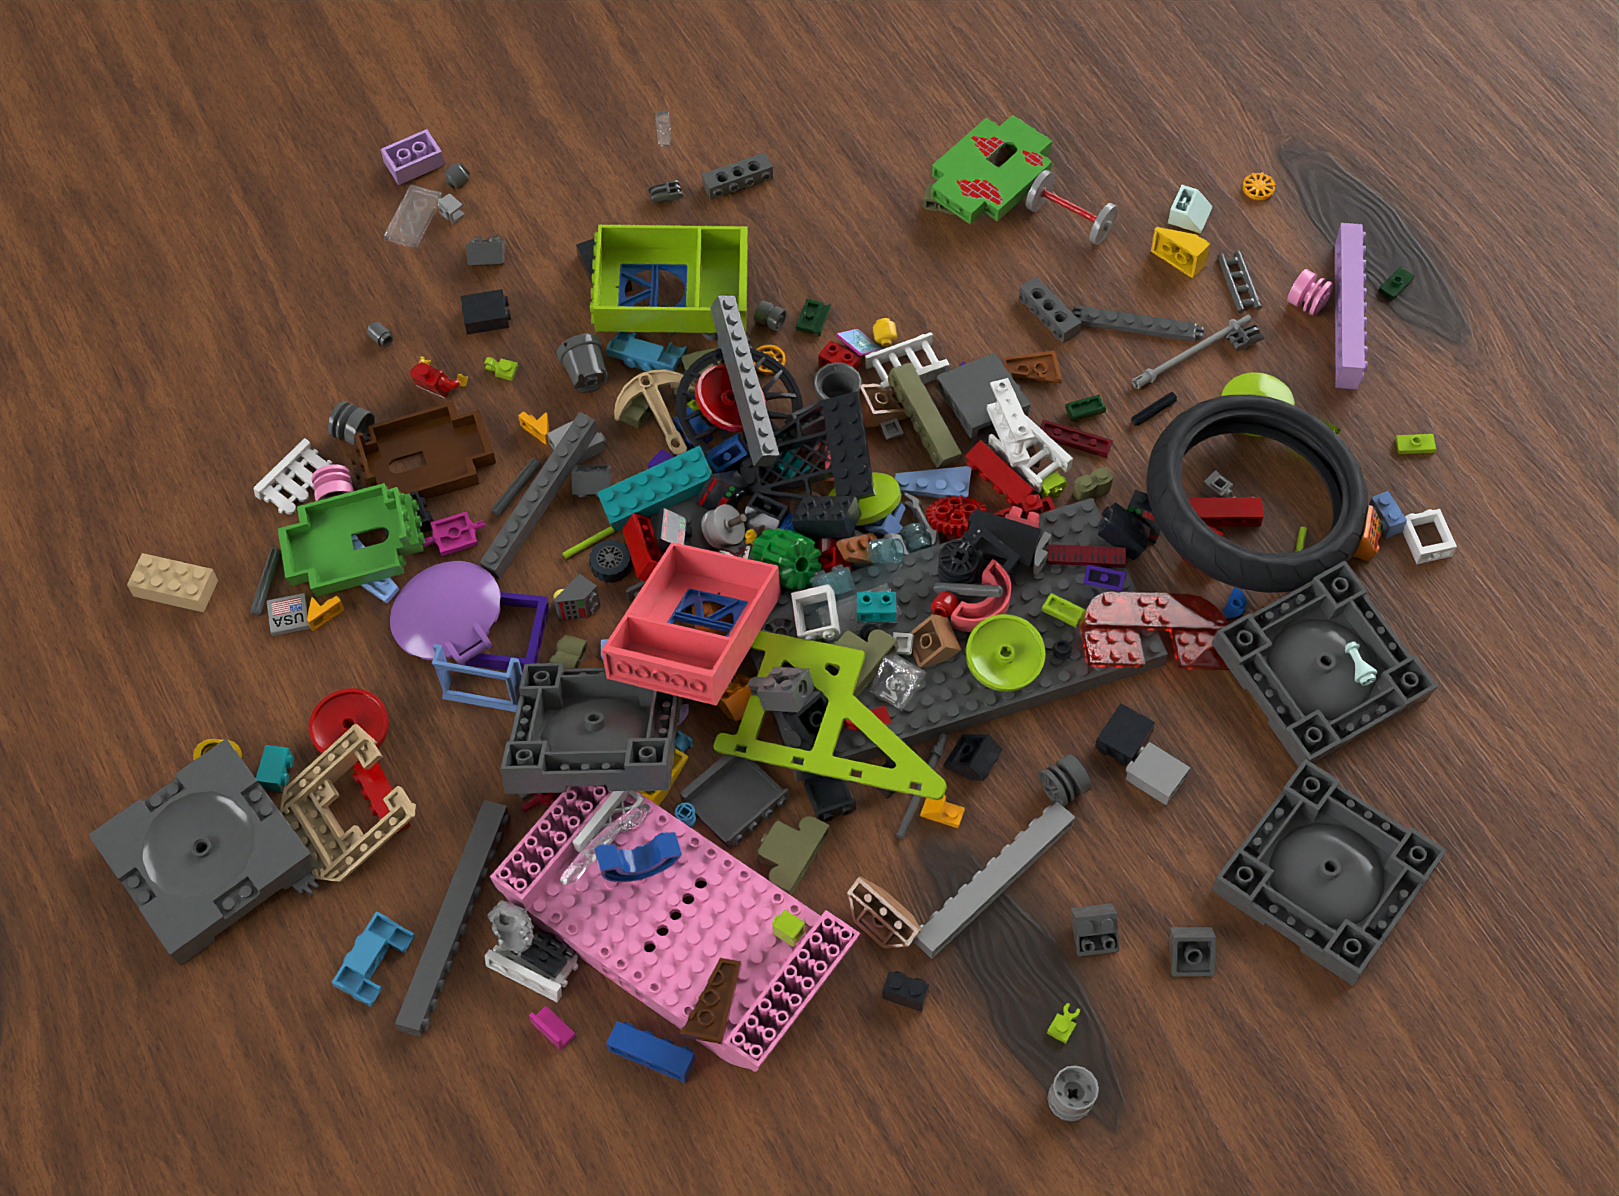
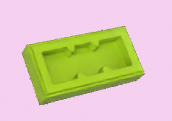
(1415, 444)
(1063, 610)

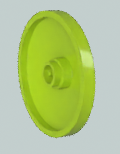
(1261, 385)
(879, 506)
(1005, 653)

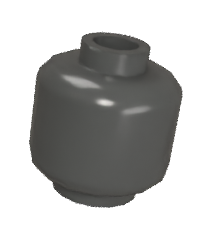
(456, 175)

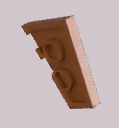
(856, 548)

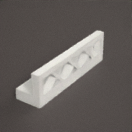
(601, 817)

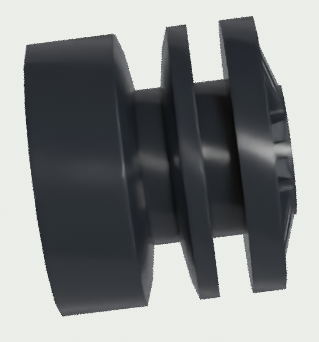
(958, 562)

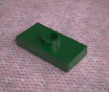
(1396, 283)
(1085, 408)

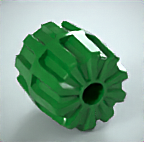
(791, 553)

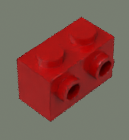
(835, 352)

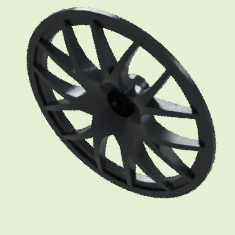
(713, 358)

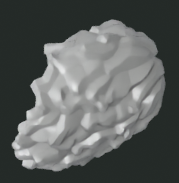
(511, 926)

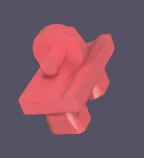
(1015, 514)

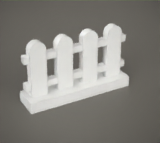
(295, 464)
(529, 975)

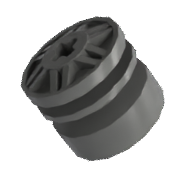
(349, 420)
(1065, 780)

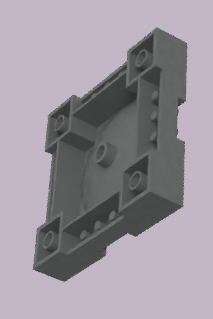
(1312, 704)
(588, 732)
(196, 893)
(1337, 914)

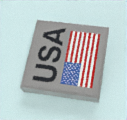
(288, 614)

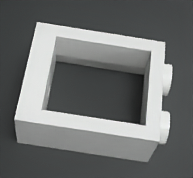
(1431, 552)
(812, 596)

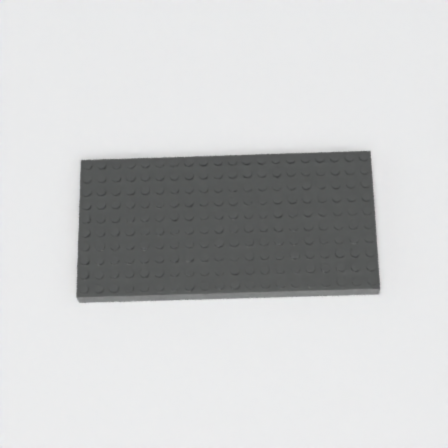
(950, 693)

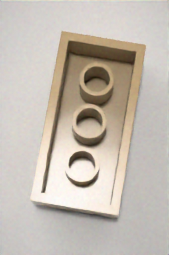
(172, 582)

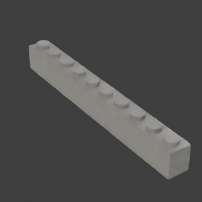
(994, 879)

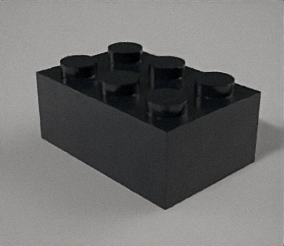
(826, 516)

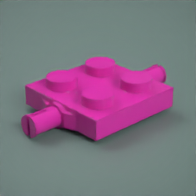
(454, 533)

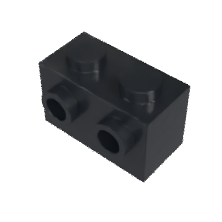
(905, 990)

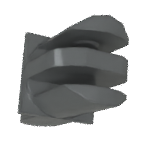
(665, 192)
(1245, 337)

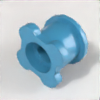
(682, 741)

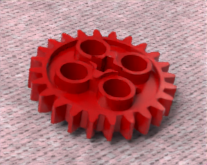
(952, 514)

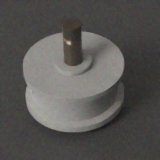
(723, 526)

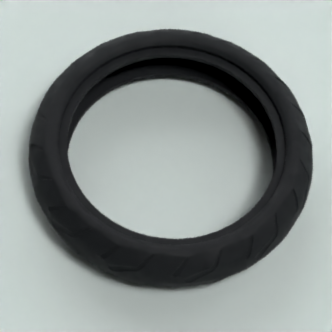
(1279, 422)

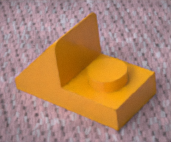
(538, 428)
(320, 615)
(942, 812)

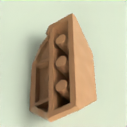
(881, 915)

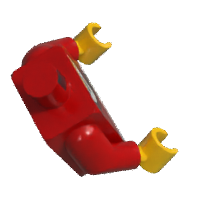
(434, 379)

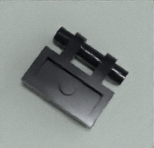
(545, 958)

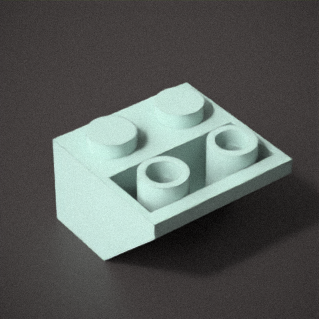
(1190, 209)

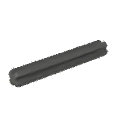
(515, 486)
(265, 581)
(969, 589)

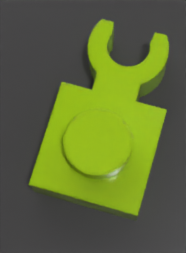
(1063, 1025)

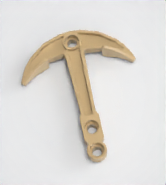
(656, 379)

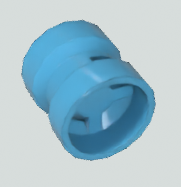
(688, 819)

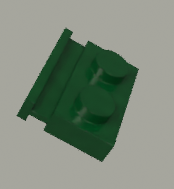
(813, 317)

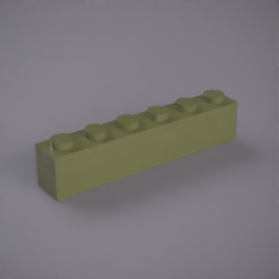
(924, 415)

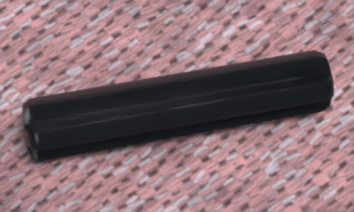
(1153, 409)

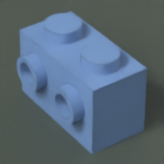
(1389, 513)

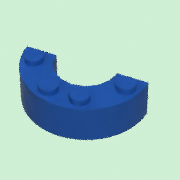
(640, 862)

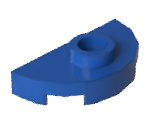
(1235, 605)

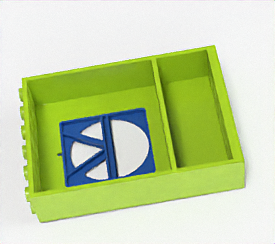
(704, 257)

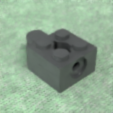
(783, 689)

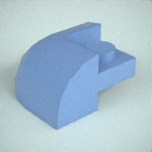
(888, 524)

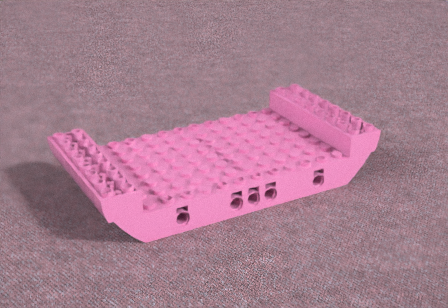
(728, 920)

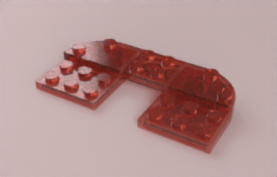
(1113, 621)

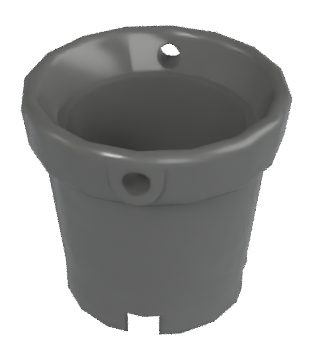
(583, 361)
(836, 380)

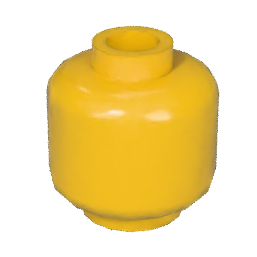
(884, 331)

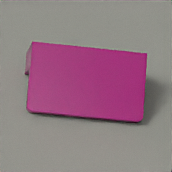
(552, 1028)

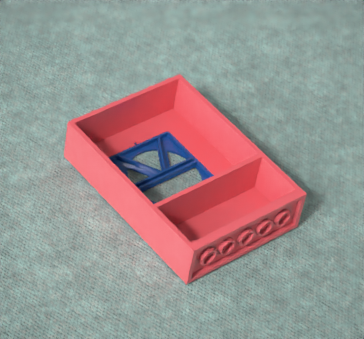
(682, 660)

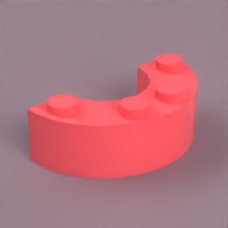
(968, 615)

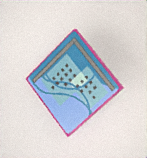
(858, 342)

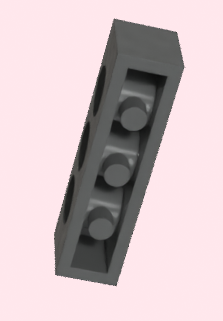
(737, 176)
(1049, 310)

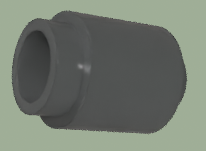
(379, 334)

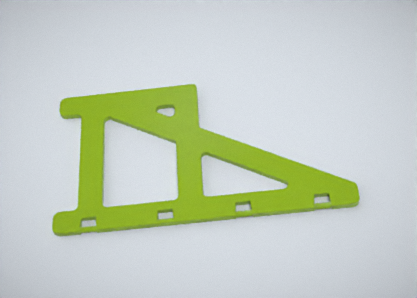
(841, 706)

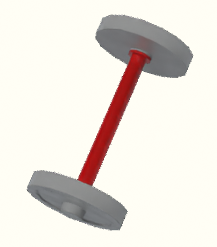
(1040, 192)

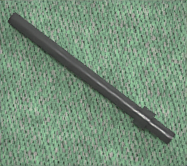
(936, 753)

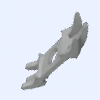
(931, 534)

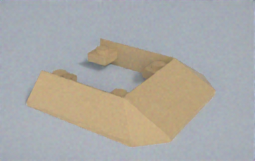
(312, 791)

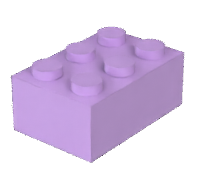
(412, 157)

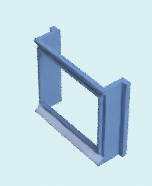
(512, 679)

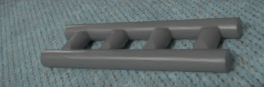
(1235, 290)

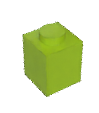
(788, 927)

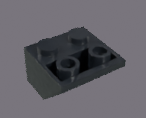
(764, 514)

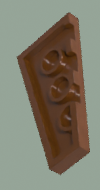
(713, 1008)

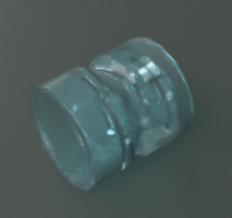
(914, 538)
(886, 551)

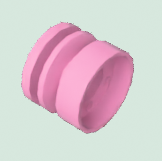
(1313, 294)
(331, 481)

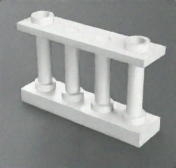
(908, 348)
(1010, 422)
(1048, 448)

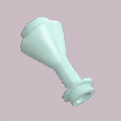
(1363, 672)

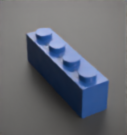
(651, 1051)

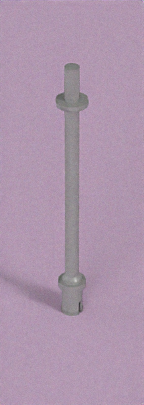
(1150, 374)

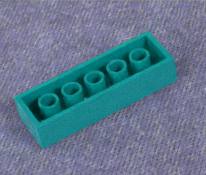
(656, 488)

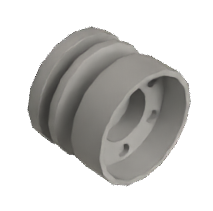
(1075, 1082)

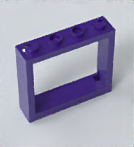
(520, 600)

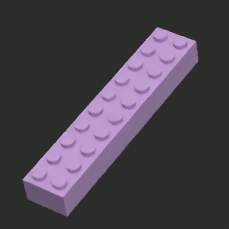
(1350, 306)

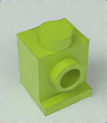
(1053, 485)

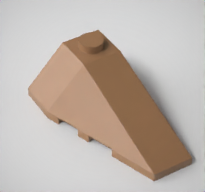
(880, 405)

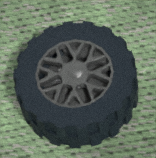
(610, 561)

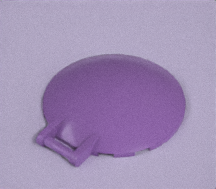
(447, 607)

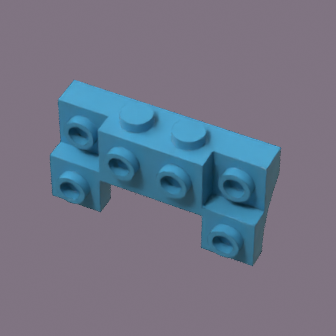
(644, 354)
(366, 956)

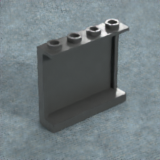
(969, 391)
(734, 797)

